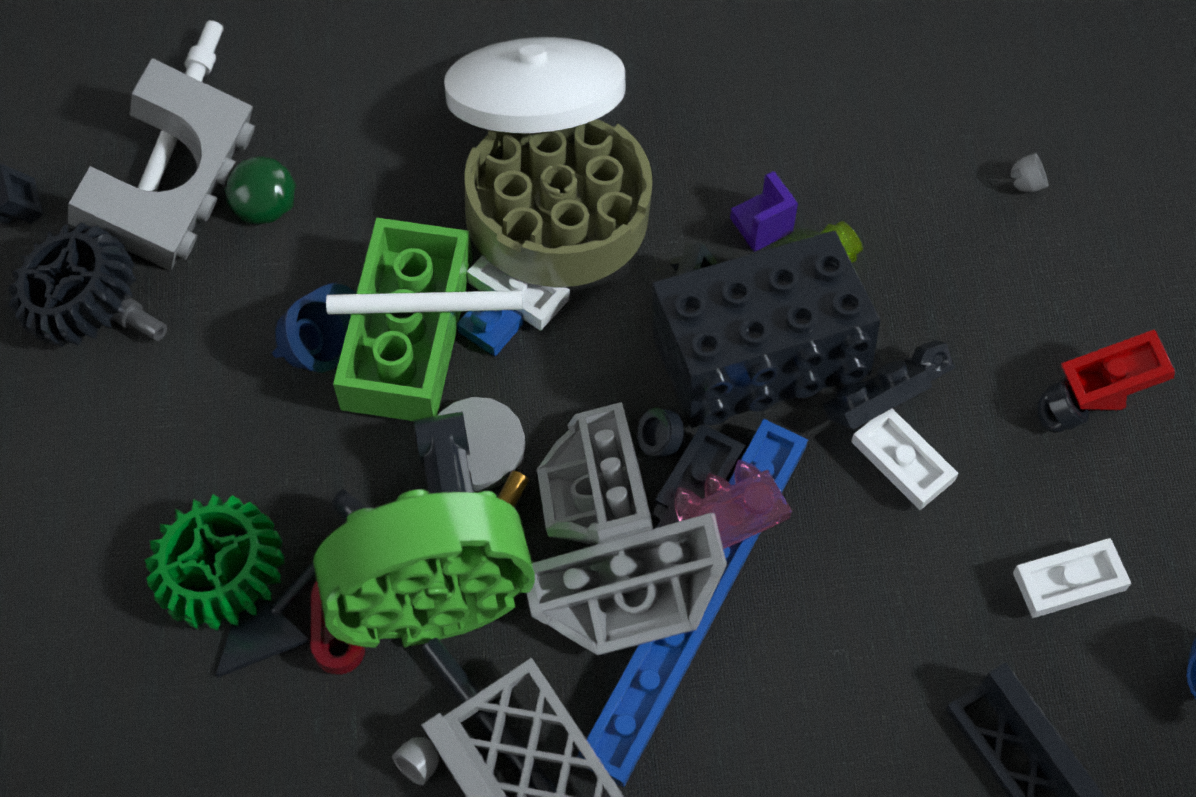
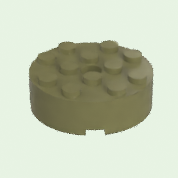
(558, 202)

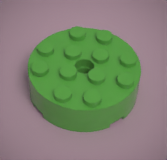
(422, 568)

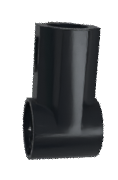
(444, 451)

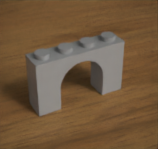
(162, 223)

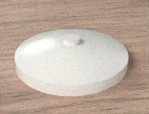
(535, 85)

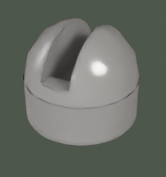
(1029, 174)
(417, 759)

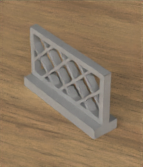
(476, 775)

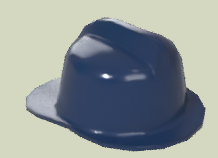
(309, 335)

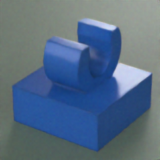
(490, 328)

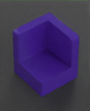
(766, 215)

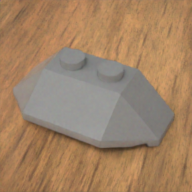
(594, 481)
(631, 586)

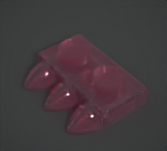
(738, 508)

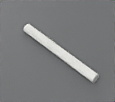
(424, 302)

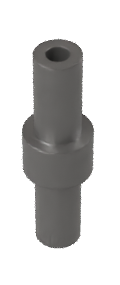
(135, 317)

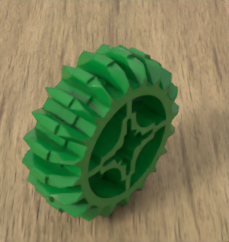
(241, 563)

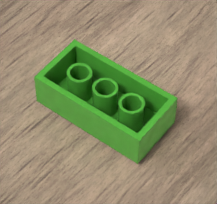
(401, 360)

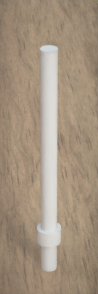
(198, 64)

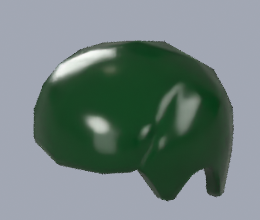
(260, 190)

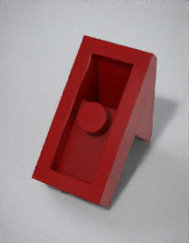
(1111, 373)

